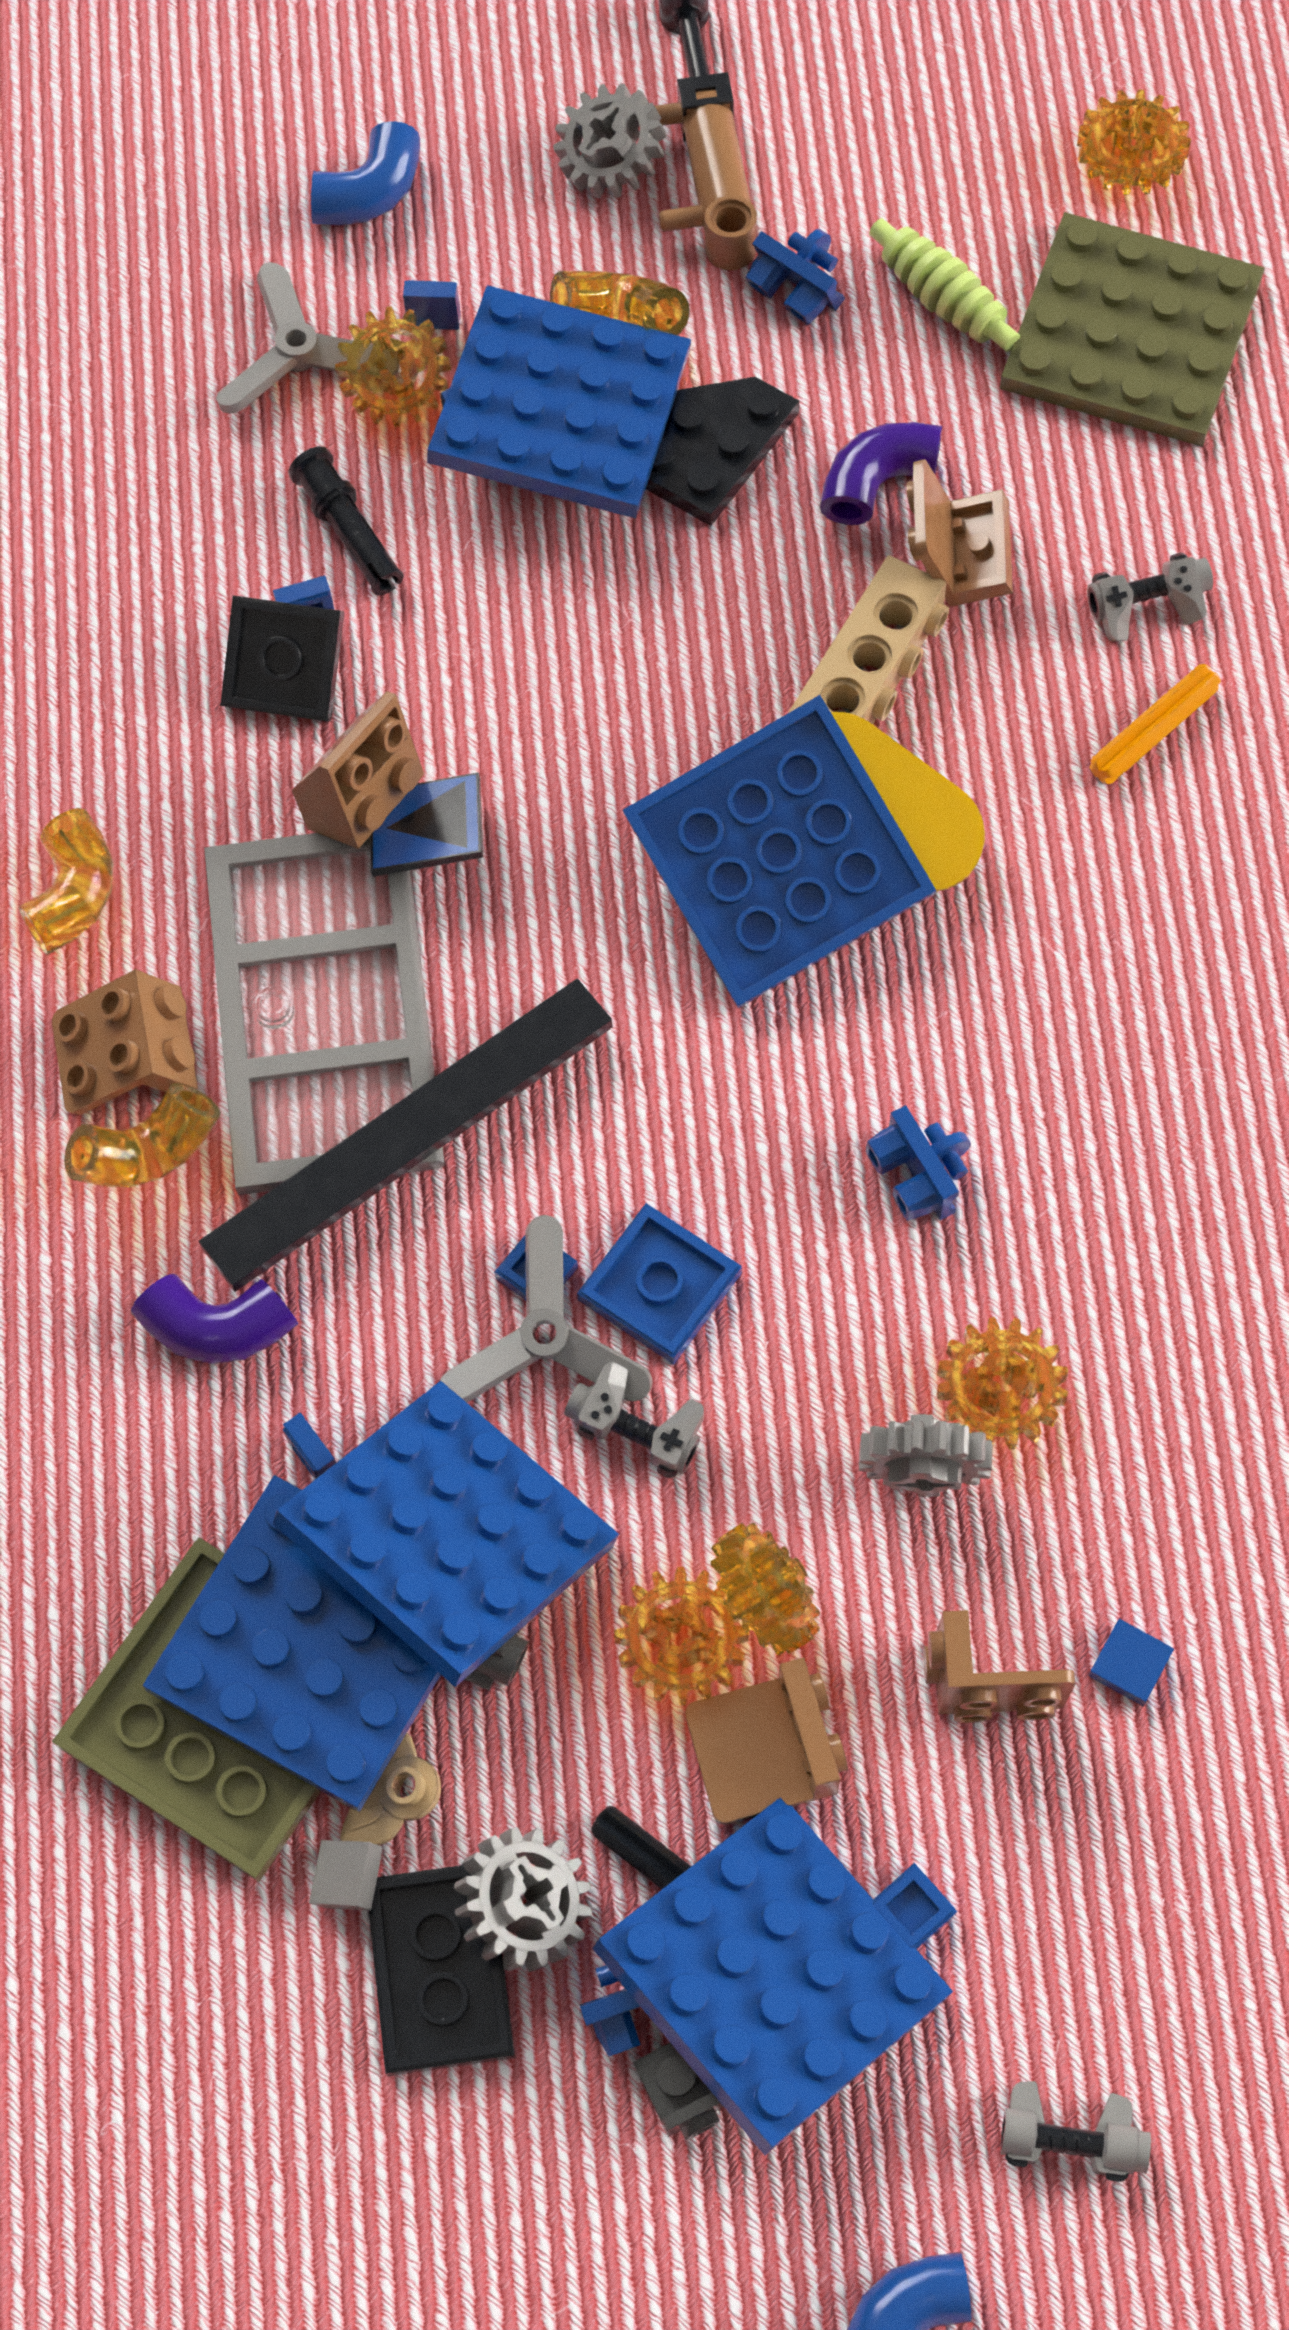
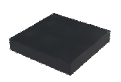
(282, 658)

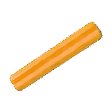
(1154, 724)

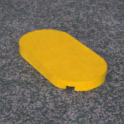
(928, 808)

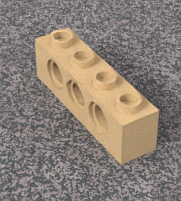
(894, 596)

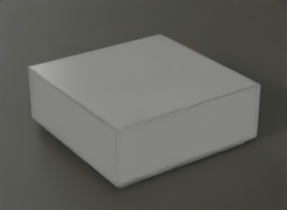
(346, 1875)

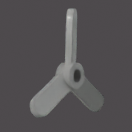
(290, 331)
(543, 1306)

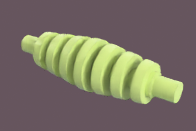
(944, 284)

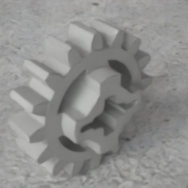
(609, 140)
(925, 1455)
(495, 1907)

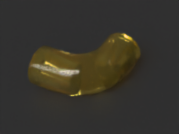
(623, 298)
(81, 881)
(148, 1149)

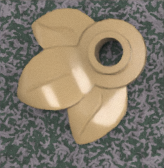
(385, 1808)

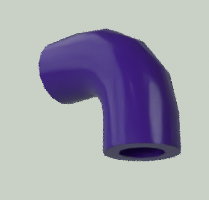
(870, 461)
(212, 1331)

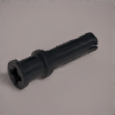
(335, 502)

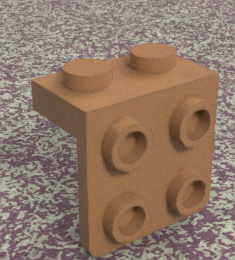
(960, 539)
(122, 1039)
(977, 1695)
(766, 1745)

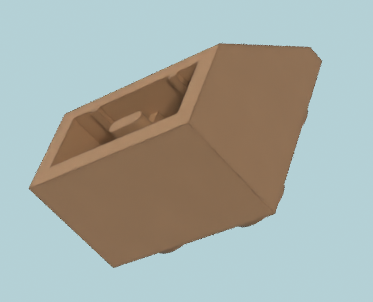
(361, 775)

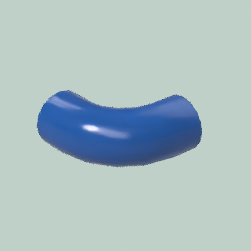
(374, 186)
(917, 2296)

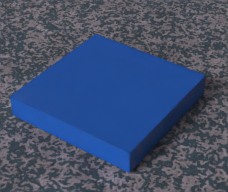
(659, 1283)

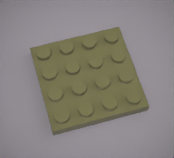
(1132, 329)
(170, 1760)

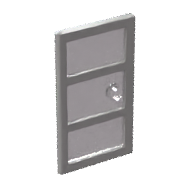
(313, 999)

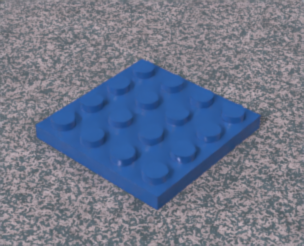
(559, 401)
(779, 851)
(446, 1531)
(293, 1663)
(772, 1973)

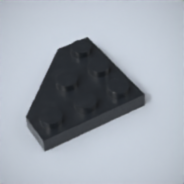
(717, 442)

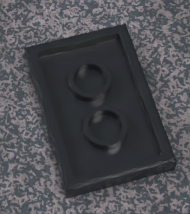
(433, 1986)

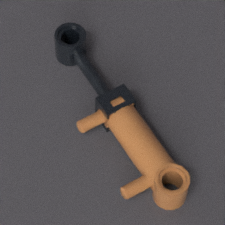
(715, 156)

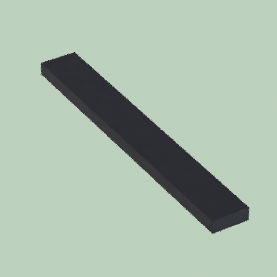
(405, 1135)

